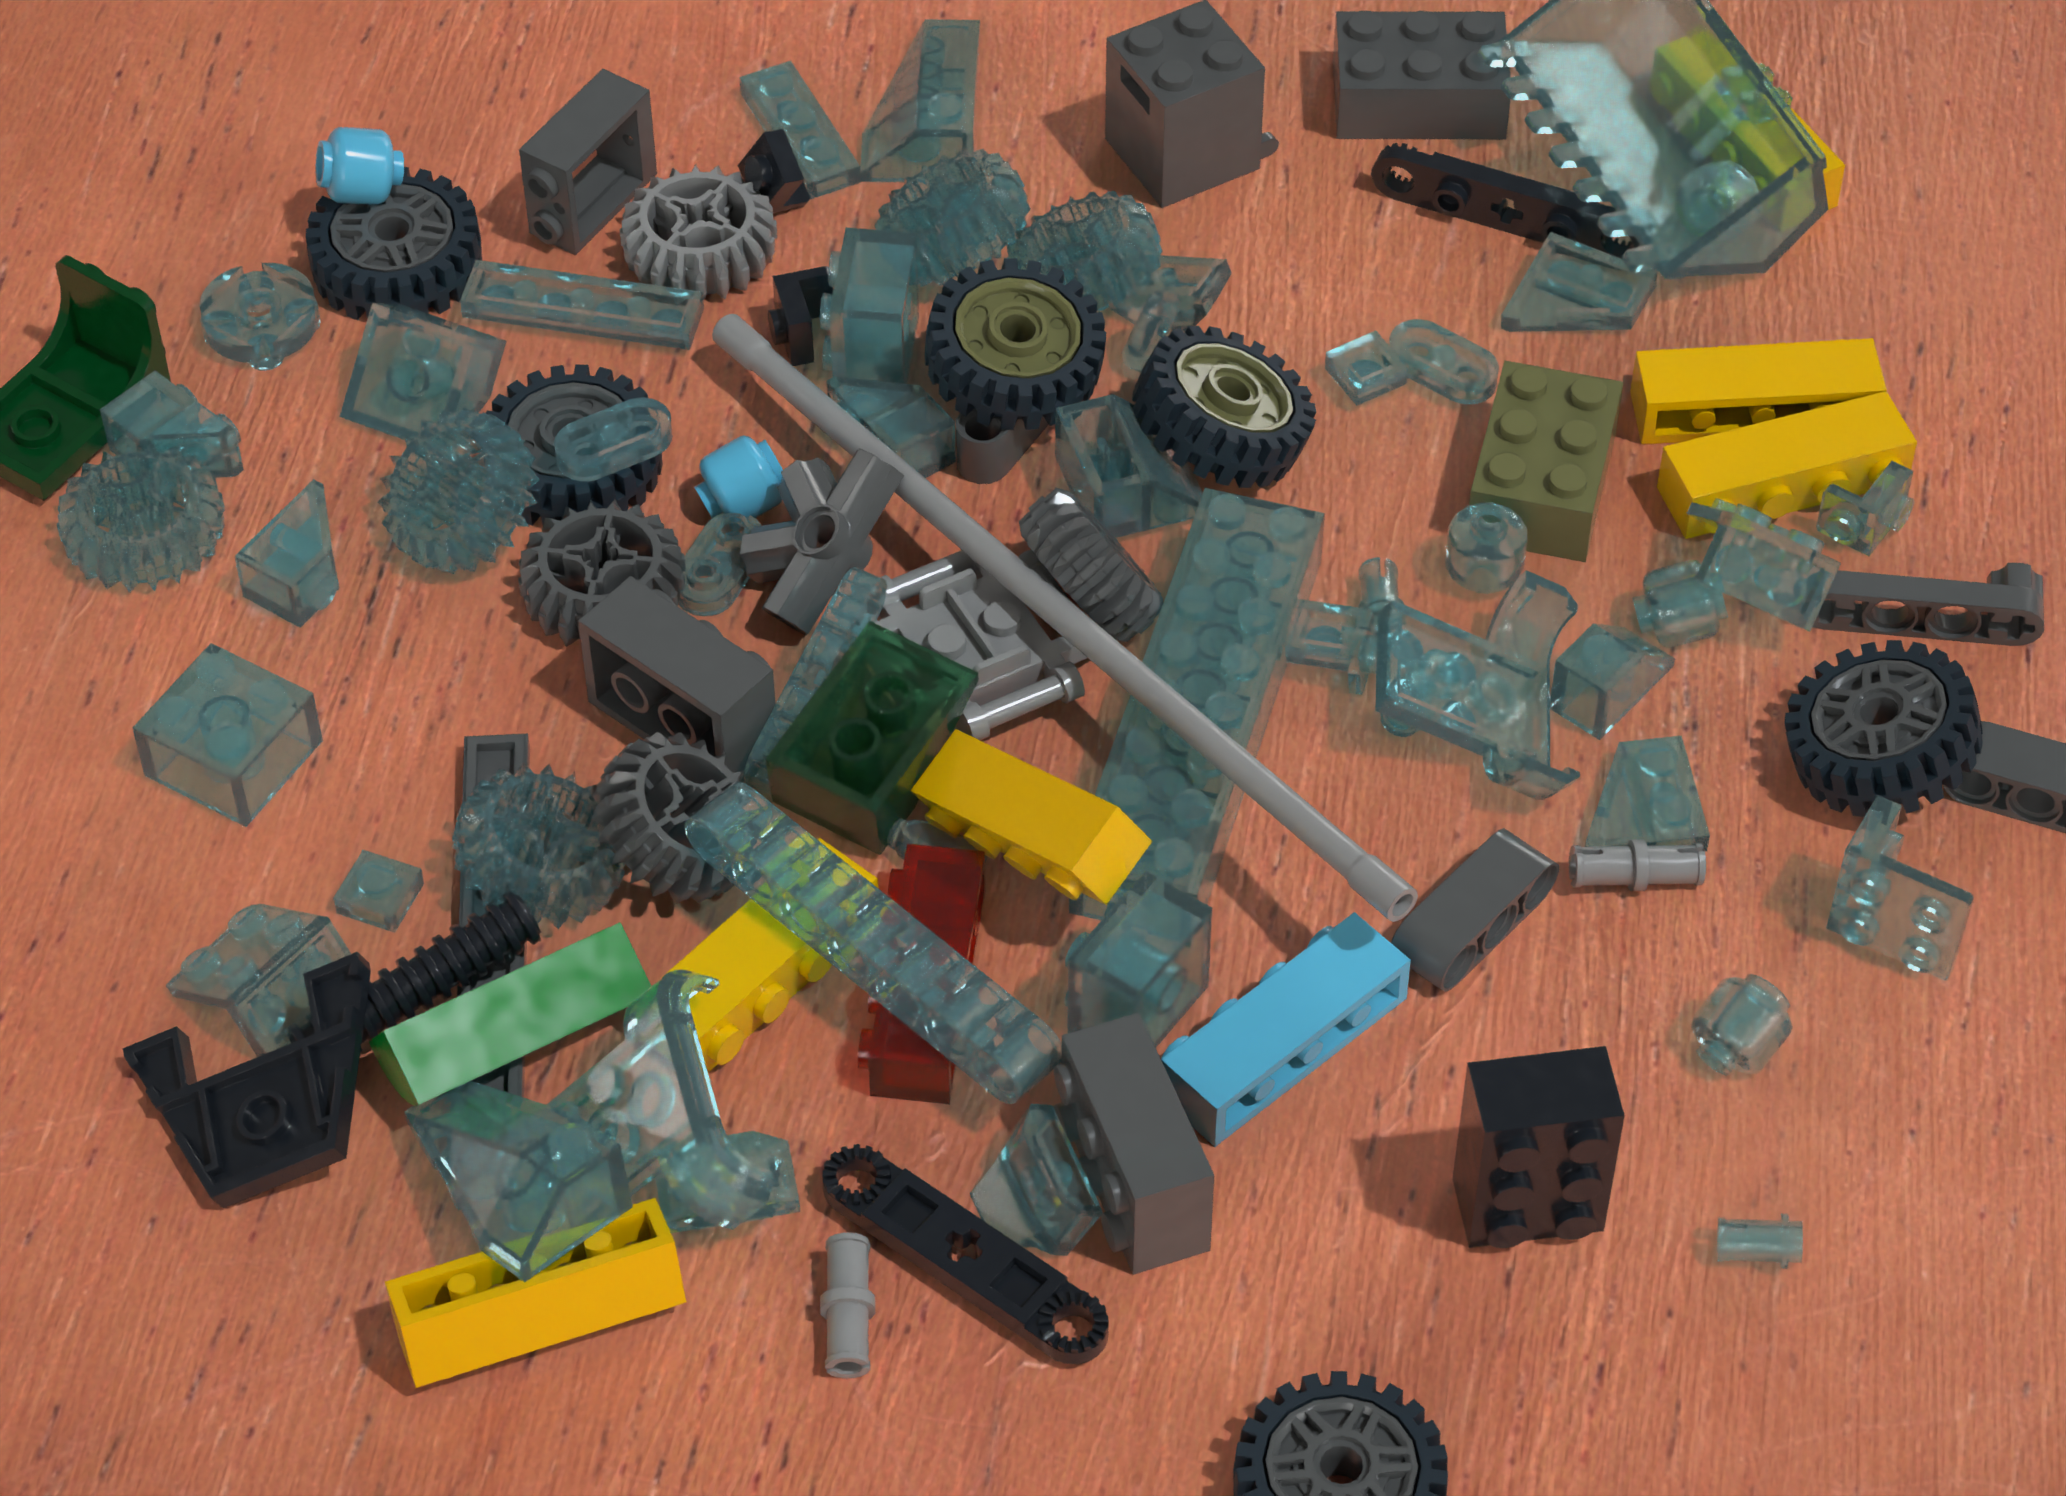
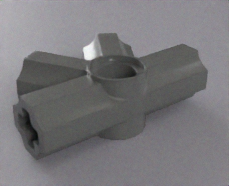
(823, 538)

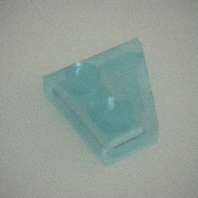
(1577, 290)
(1649, 797)

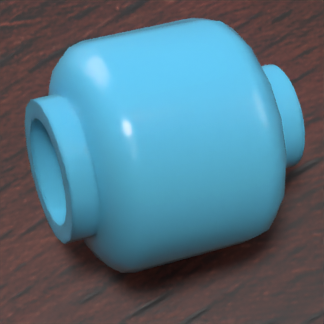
(358, 165)
(740, 478)

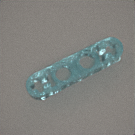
(852, 606)

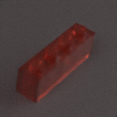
(947, 895)

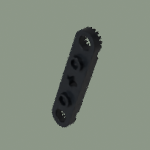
(1479, 196)
(1001, 1280)

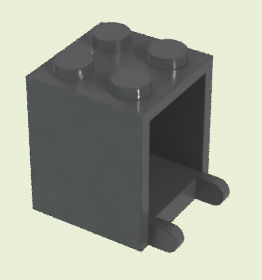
(1185, 103)

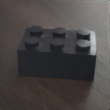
(1537, 1147)

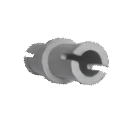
(1637, 865)
(847, 1305)

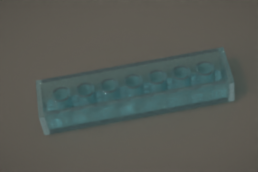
(1226, 655)

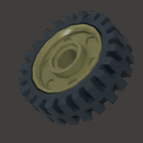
(1014, 343)
(1223, 406)

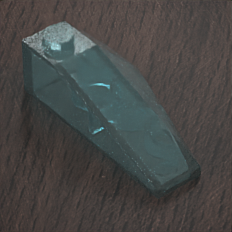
(927, 104)
(521, 1173)

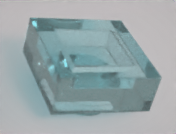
(1366, 368)
(378, 891)

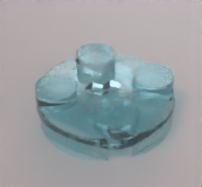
(265, 338)

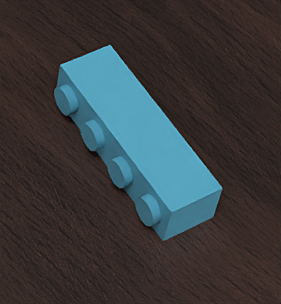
(1286, 1026)

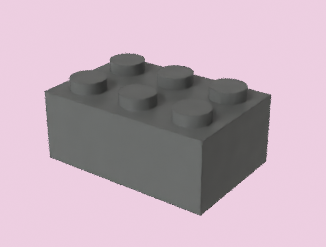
(1418, 76)
(673, 673)
(1135, 1144)

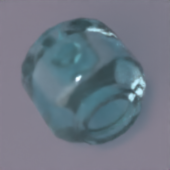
(1703, 188)
(1486, 547)
(1678, 605)
(1741, 1025)

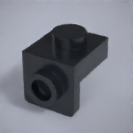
(775, 171)
(796, 303)

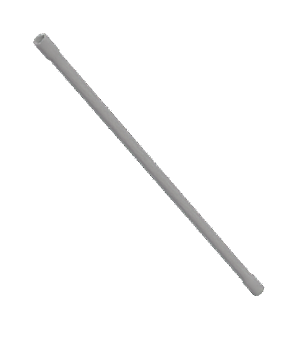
(1363, 871)

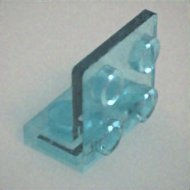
(1765, 563)
(1893, 904)
(259, 971)

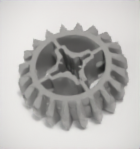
(712, 228)

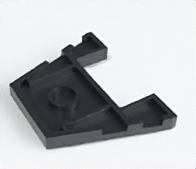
(272, 1112)

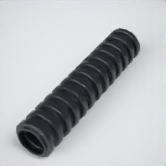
(443, 966)

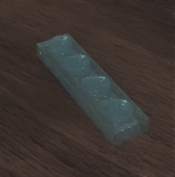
(582, 304)

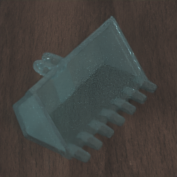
(1647, 100)

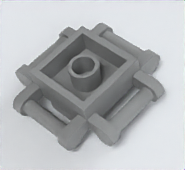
(986, 629)

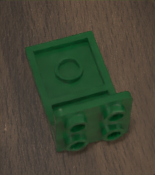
(95, 353)

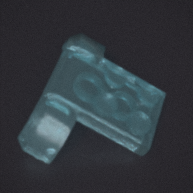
(1478, 690)
(662, 1107)

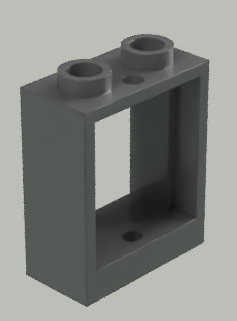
(600, 119)

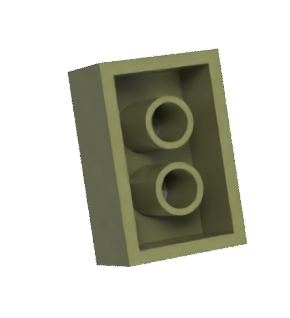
(1549, 454)

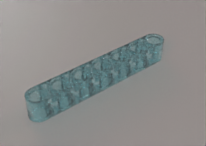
(875, 942)

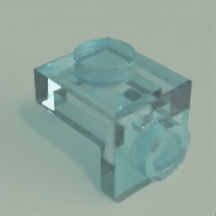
(1867, 520)

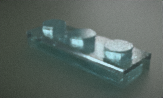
(785, 102)

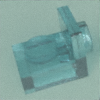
(1334, 639)

